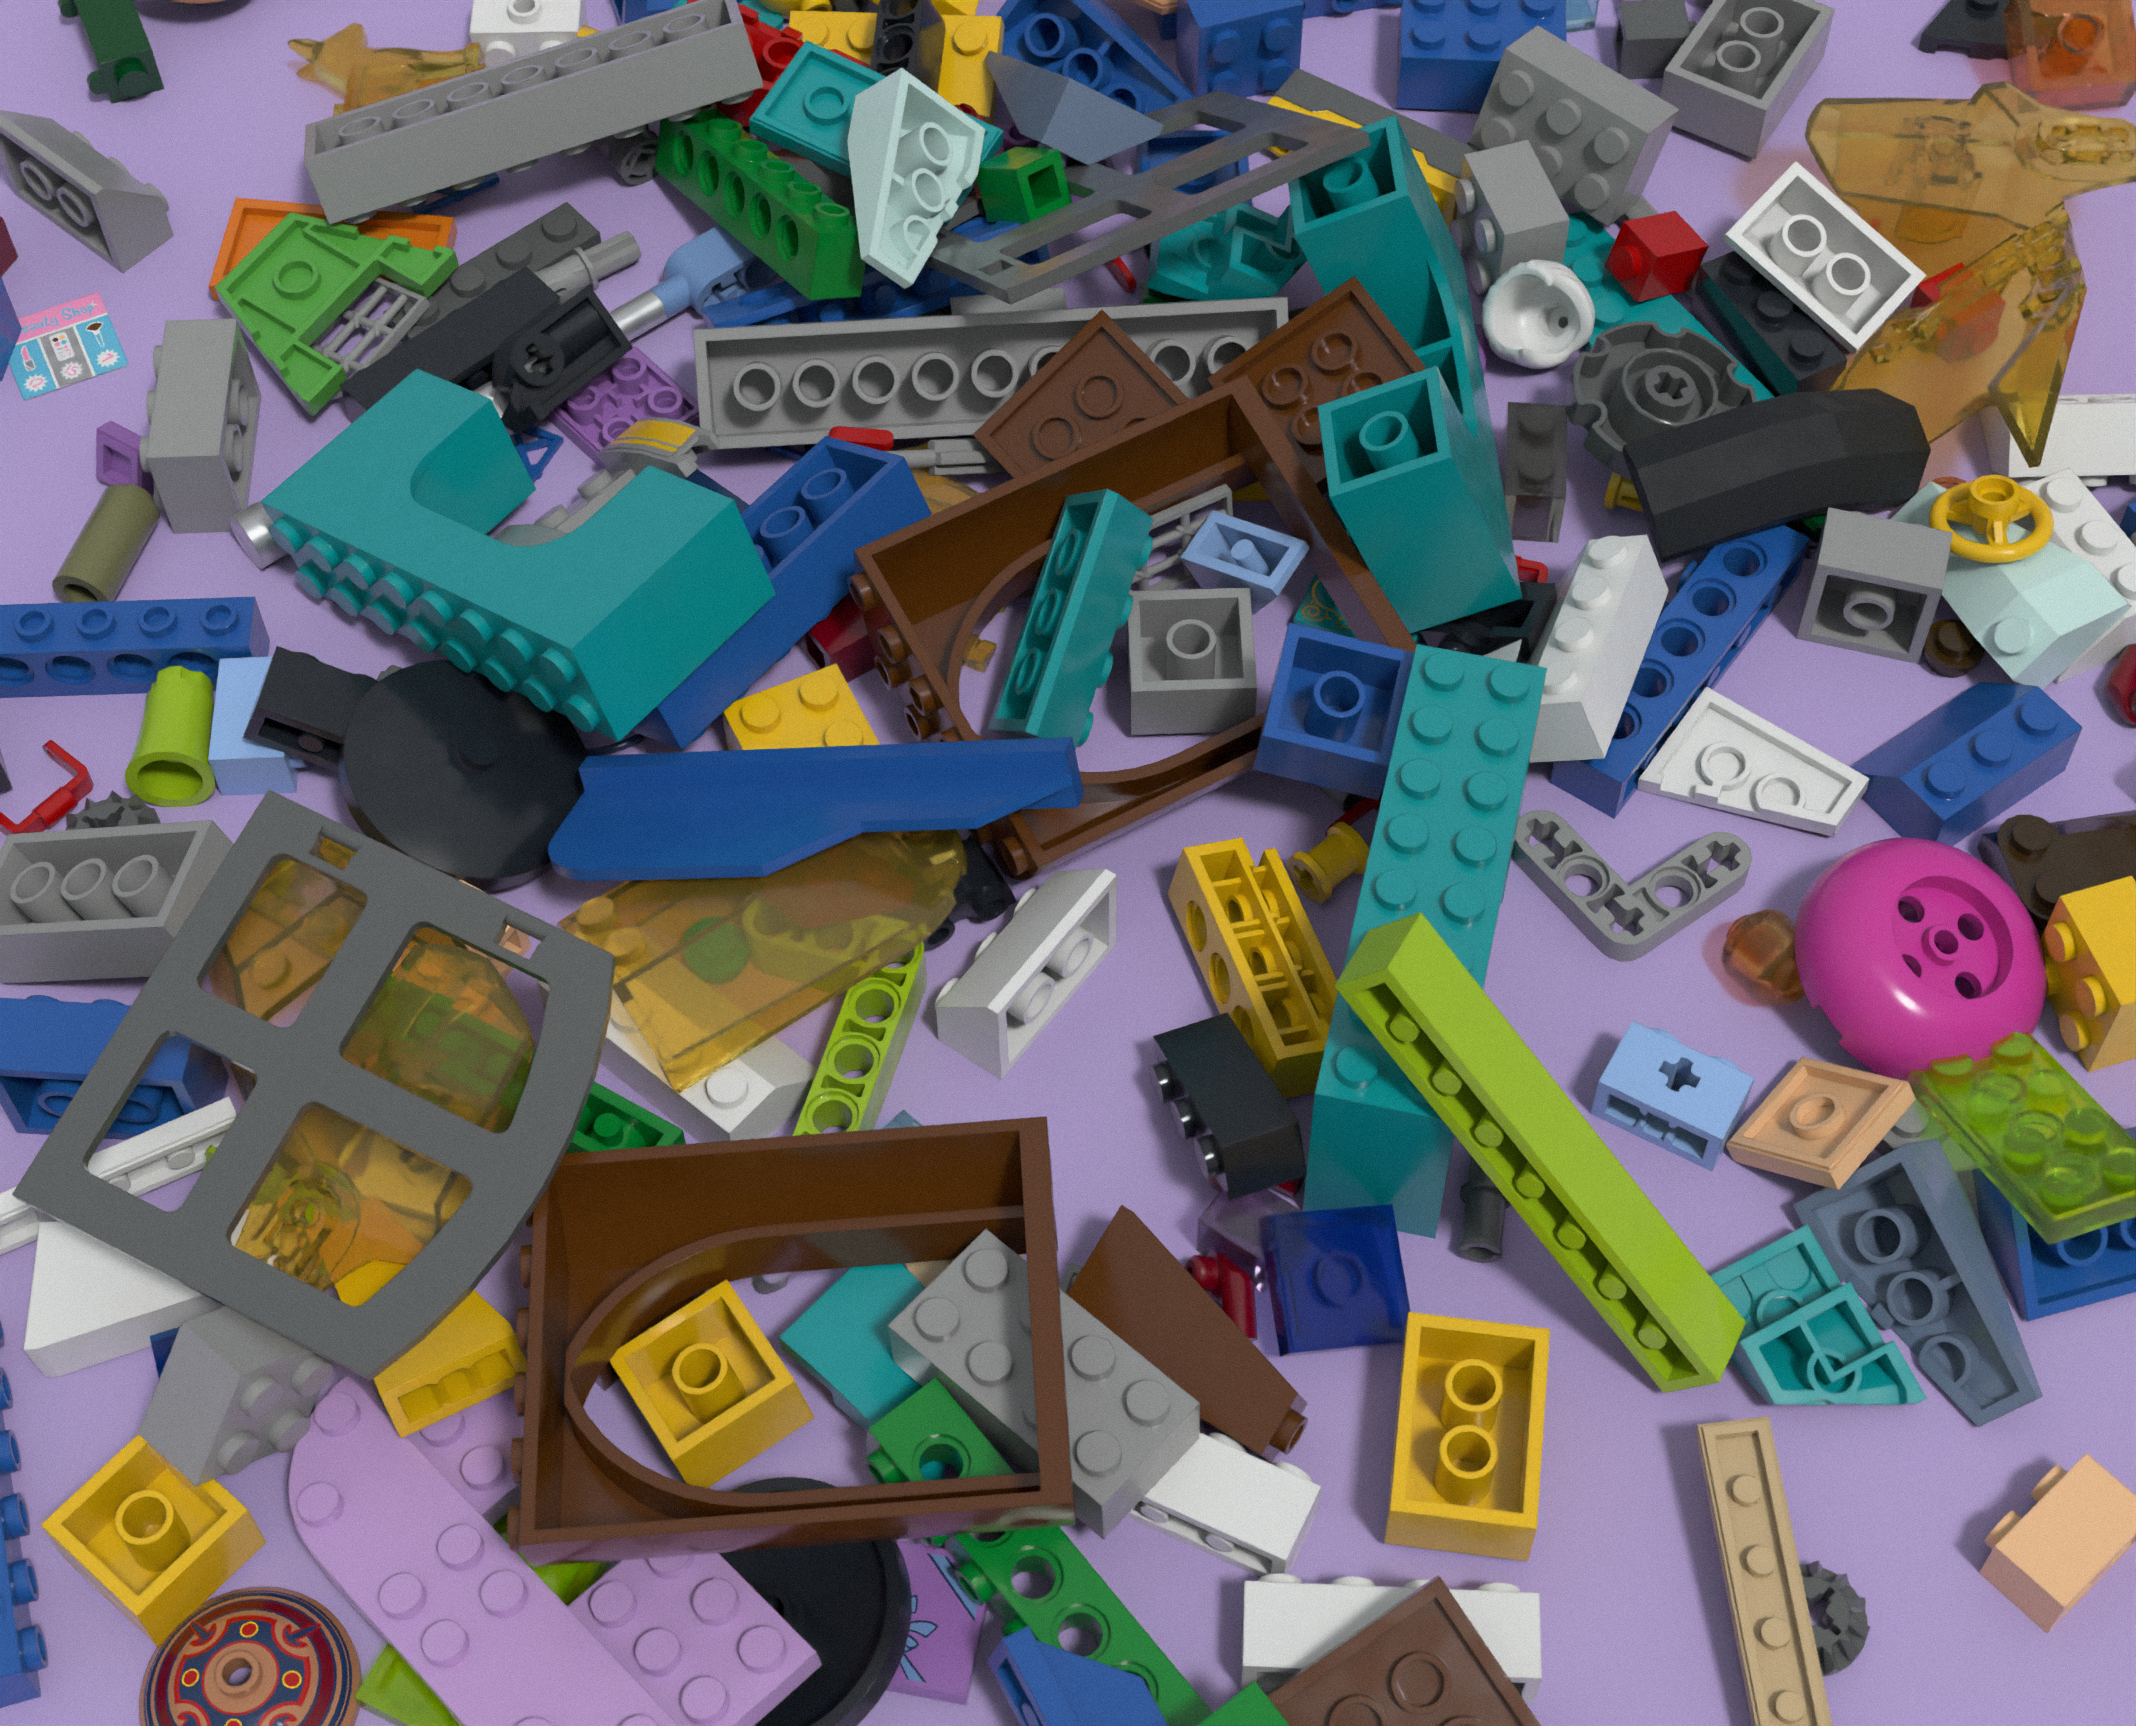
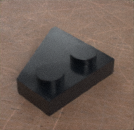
(1970, 25)

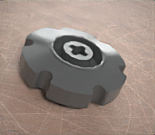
(1646, 384)

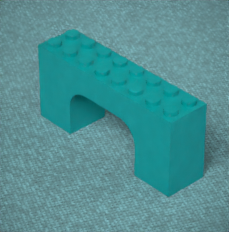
(1418, 454)
(579, 625)
(1436, 851)

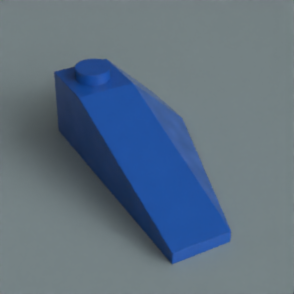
(1091, 47)

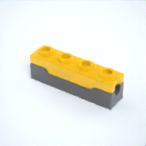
(1436, 153)

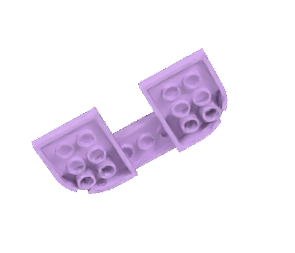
(418, 1558)

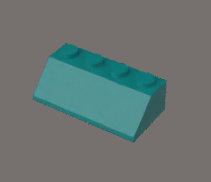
(1074, 618)

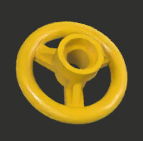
(1990, 507)

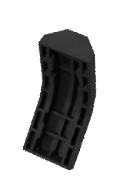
(1776, 466)

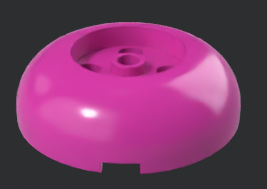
(1894, 979)

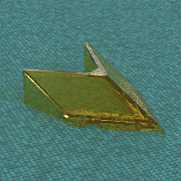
(1988, 339)

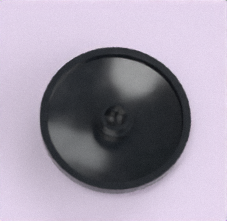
(460, 773)
(846, 1604)

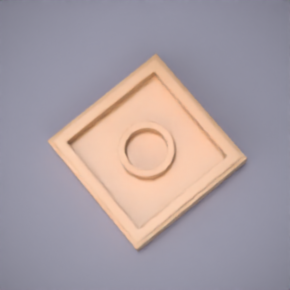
(1820, 1122)

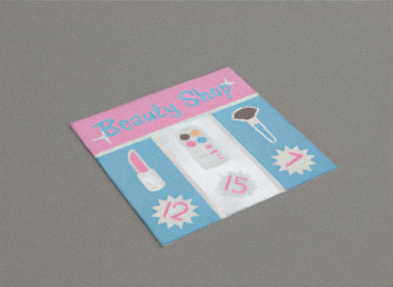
(65, 346)

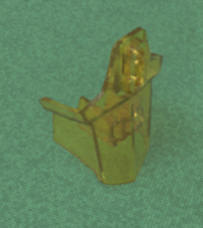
(1963, 172)
(441, 1032)

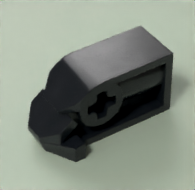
(572, 346)

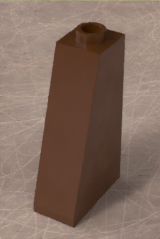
(1177, 1326)

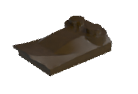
(2060, 857)

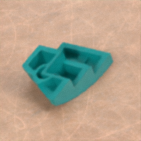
(1227, 256)
(1809, 1333)
(848, 1344)

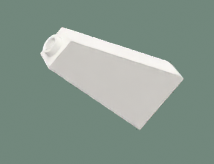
(98, 1302)

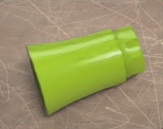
(174, 741)

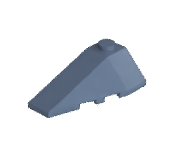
(1067, 113)
(1926, 1273)

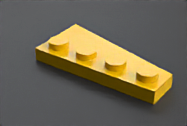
(963, 67)

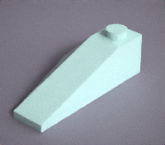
(907, 171)
(2027, 611)

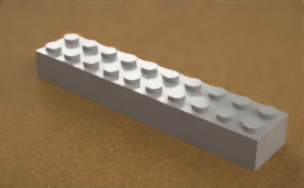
(938, 369)

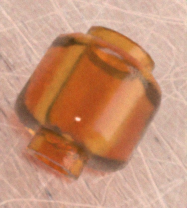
(1762, 957)

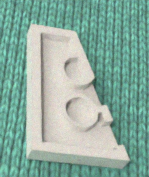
(1752, 769)

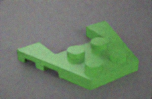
(304, 280)

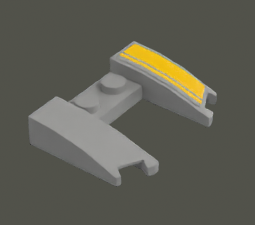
(649, 441)

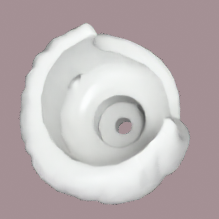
(1529, 313)

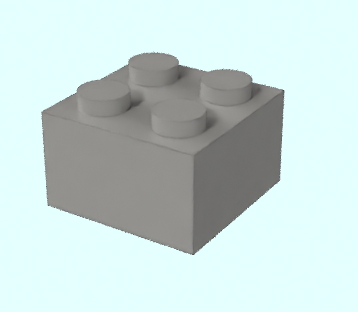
(1506, 213)
(1874, 585)
(1190, 660)
(231, 1395)

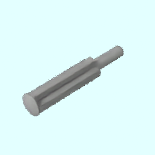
(952, 458)

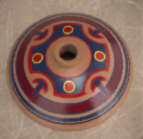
(297, 1655)

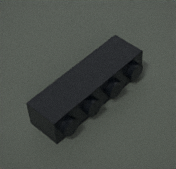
(457, 346)

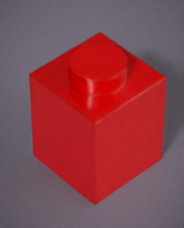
(1656, 256)

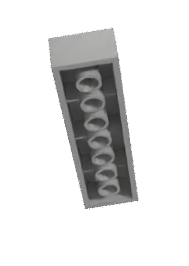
(530, 109)

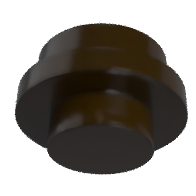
(1951, 649)

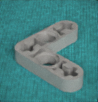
(1632, 903)

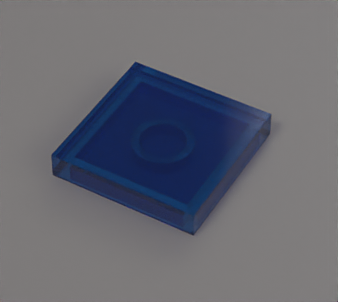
(1335, 1279)

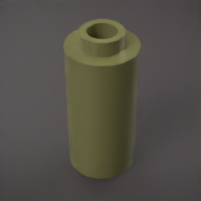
(107, 545)

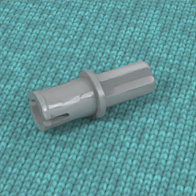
(592, 264)

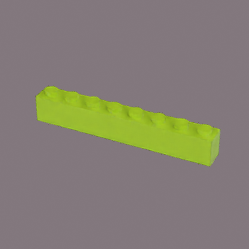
(1541, 1153)

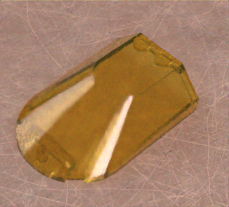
(738, 959)

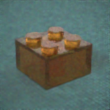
(2072, 51)

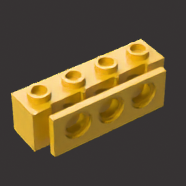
(1258, 956)

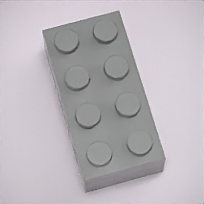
(100, 897)
(977, 1341)

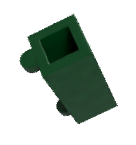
(118, 46)

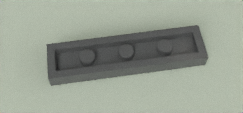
(534, 246)

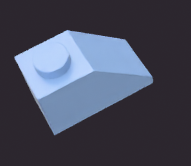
(1243, 555)

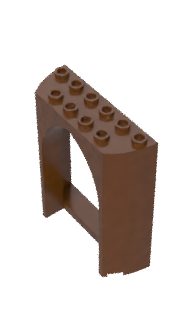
(948, 576)
(662, 1223)

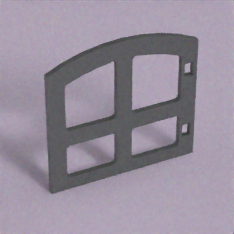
(1146, 195)
(306, 1069)

